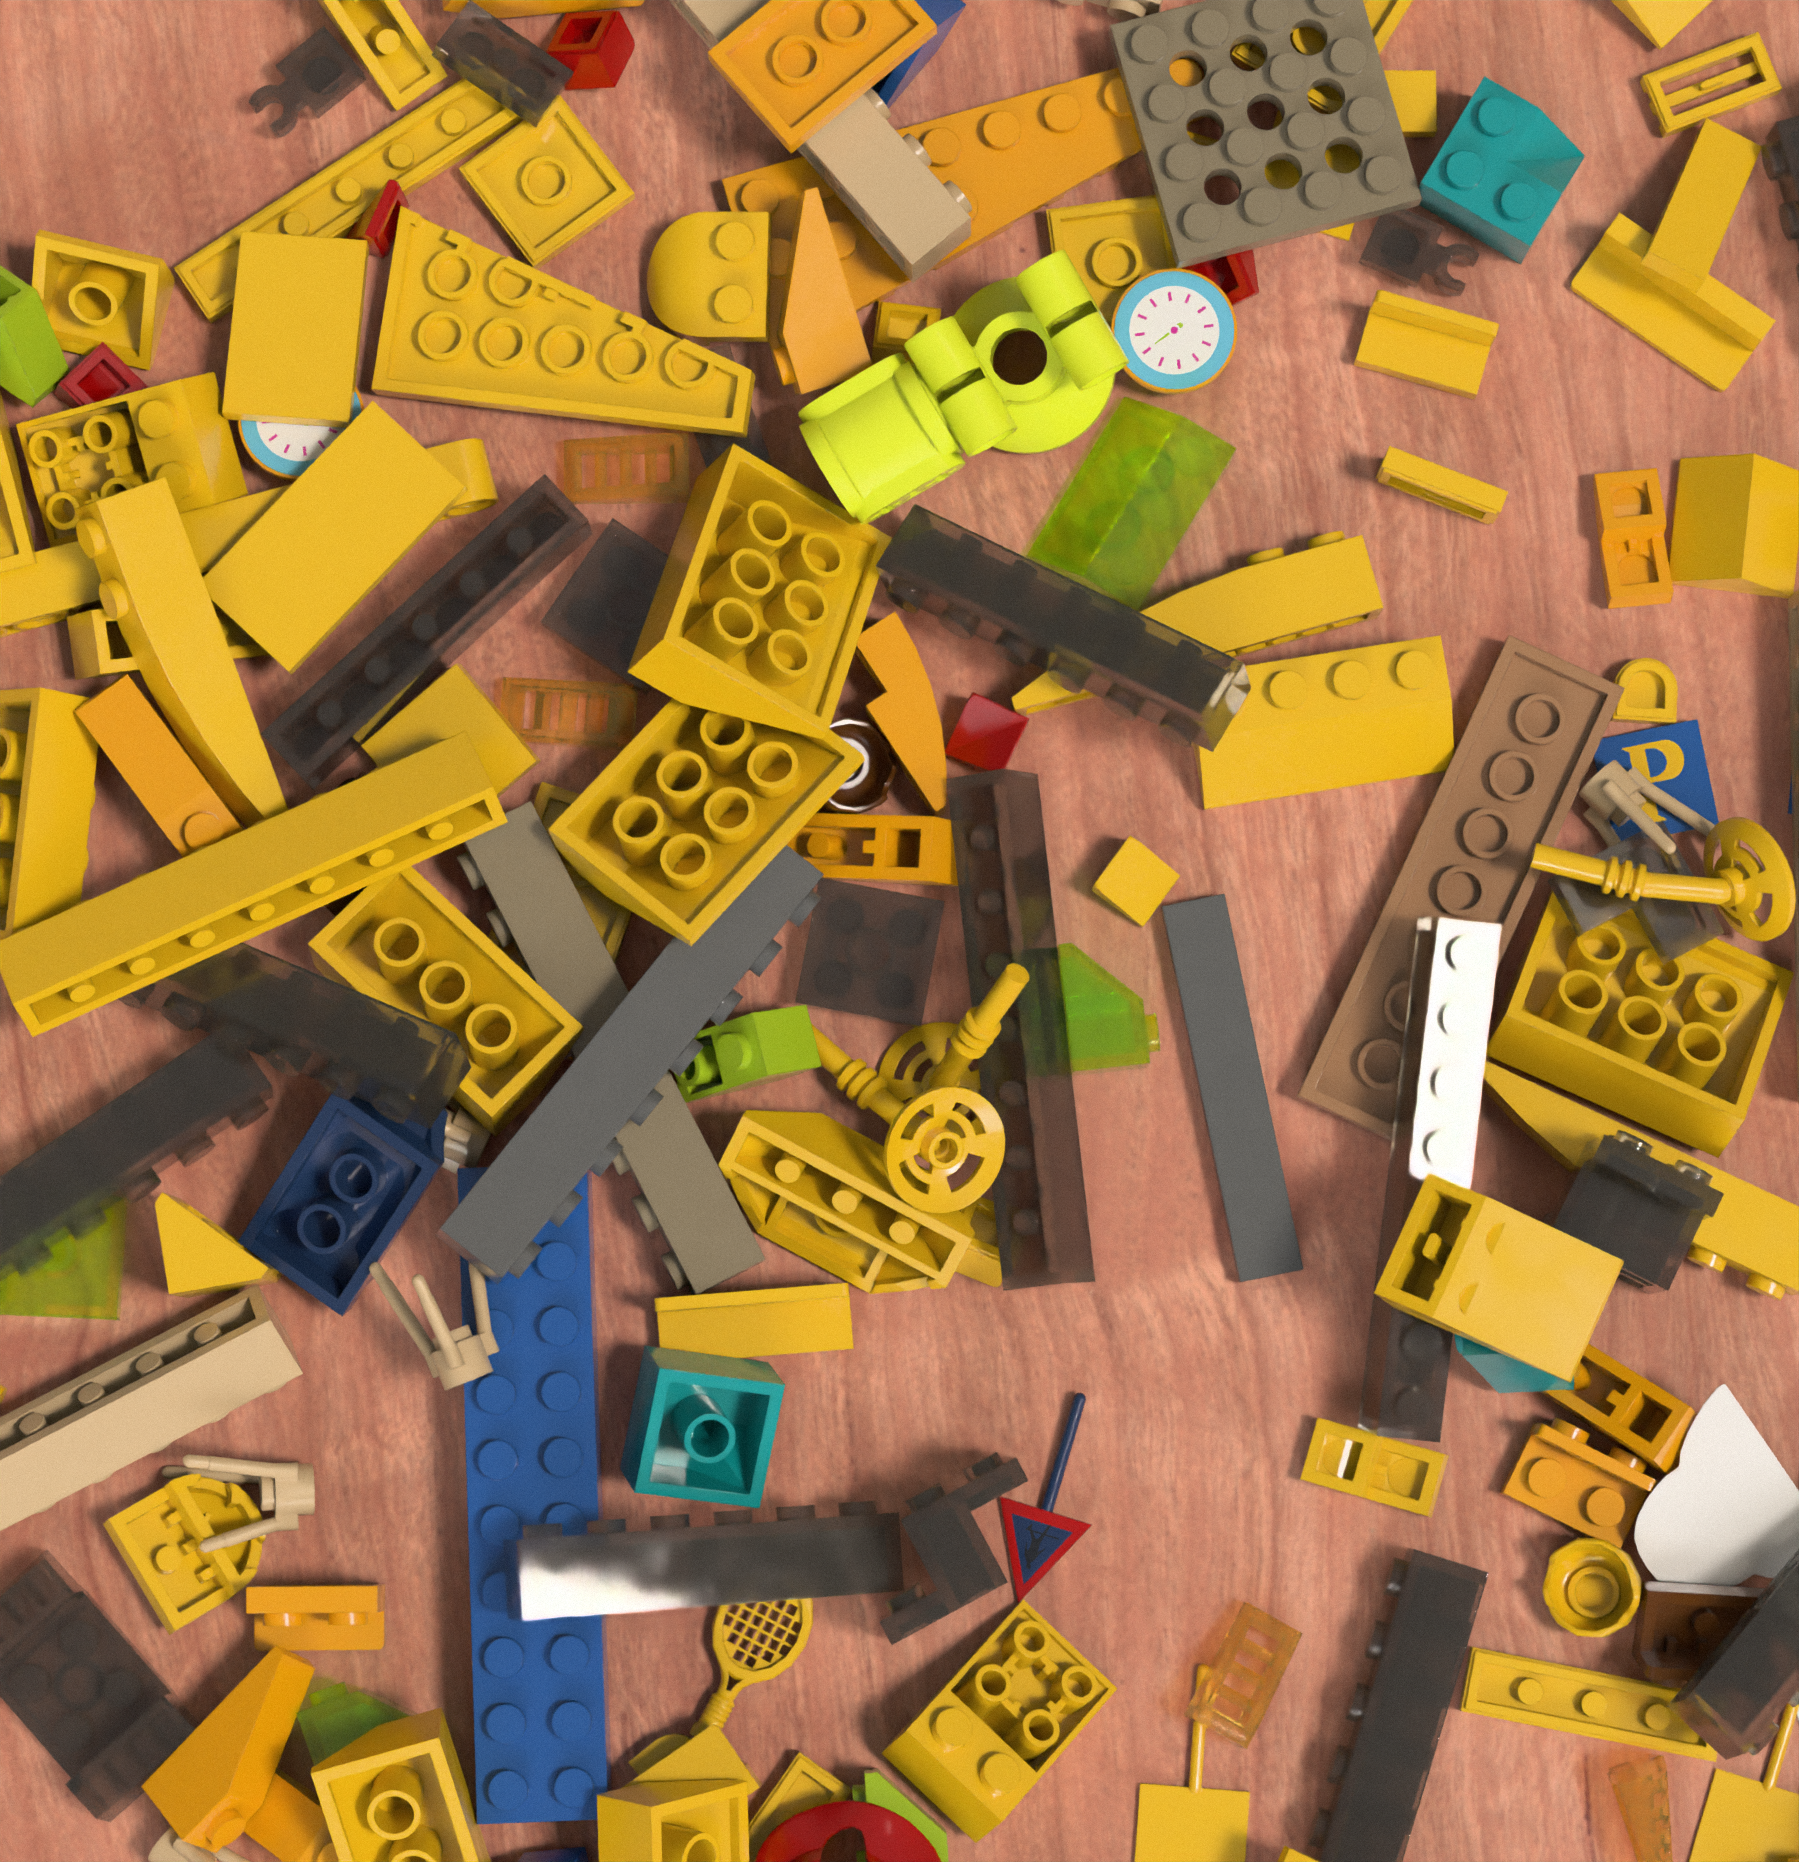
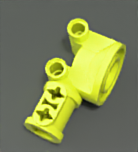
(910, 421)

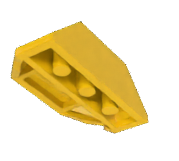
(831, 1203)

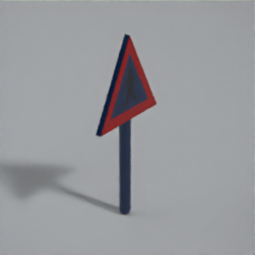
(1038, 1535)

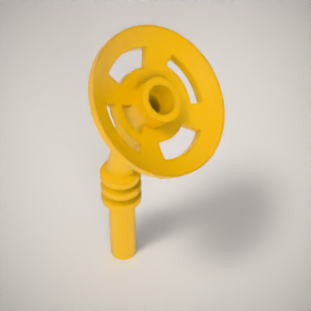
(1731, 886)
(969, 1042)
(924, 1136)

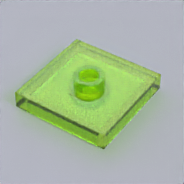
(79, 1279)

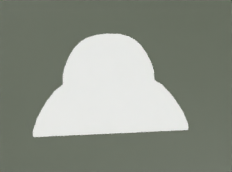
(1723, 1508)

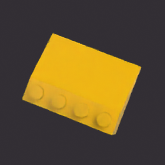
(760, 599)
(697, 812)
(1640, 1036)

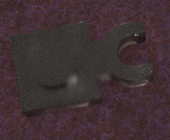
(315, 76)
(1407, 246)

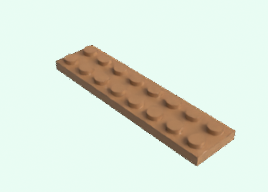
(1467, 862)

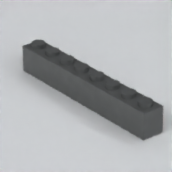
(620, 1069)

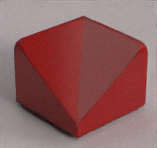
(593, 47)
(986, 735)

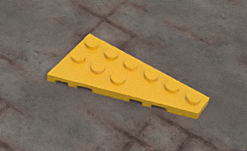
(514, 339)

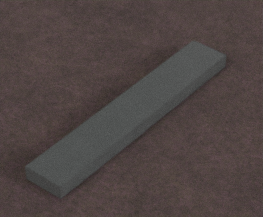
(1232, 1088)

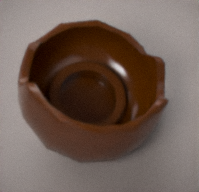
(871, 781)

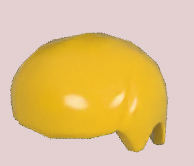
(1591, 1587)

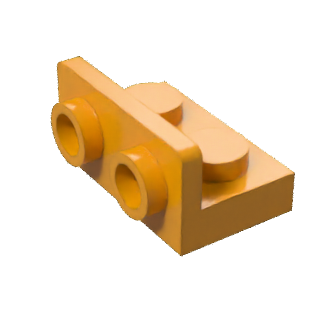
(1577, 1483)
(318, 1616)

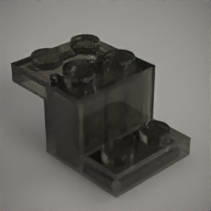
(1635, 1208)
(951, 1547)

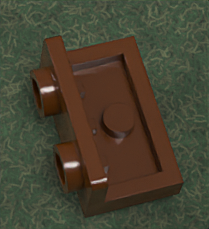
(1683, 1625)

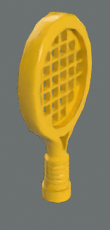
(722, 1701)

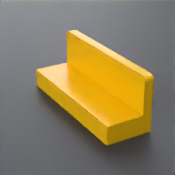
(1701, 331)
(758, 1321)

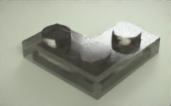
(1670, 924)

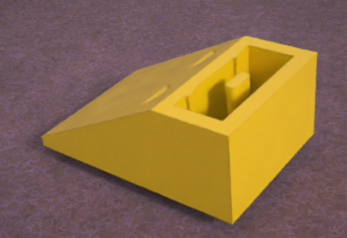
(130, 441)
(1498, 1277)
(999, 1722)

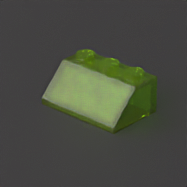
(1133, 502)

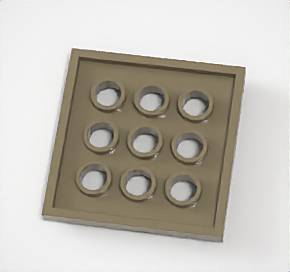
(1262, 212)

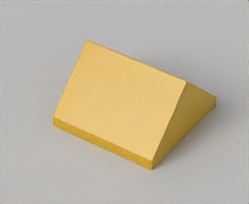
(102, 296)
(1735, 525)
(202, 1255)

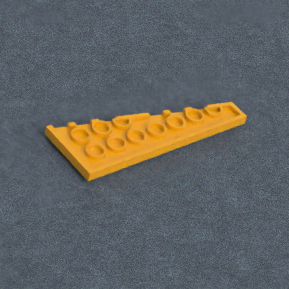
(1000, 155)

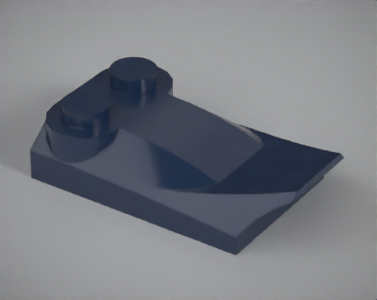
(344, 1198)

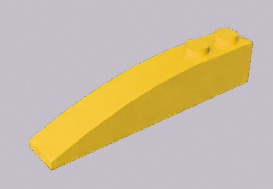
(1257, 607)
(178, 642)
(1750, 1227)

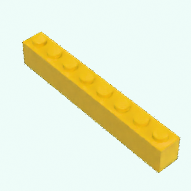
(248, 883)

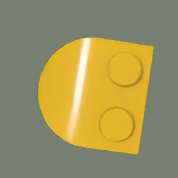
(713, 277)
(162, 1549)

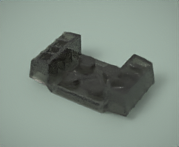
(85, 1688)

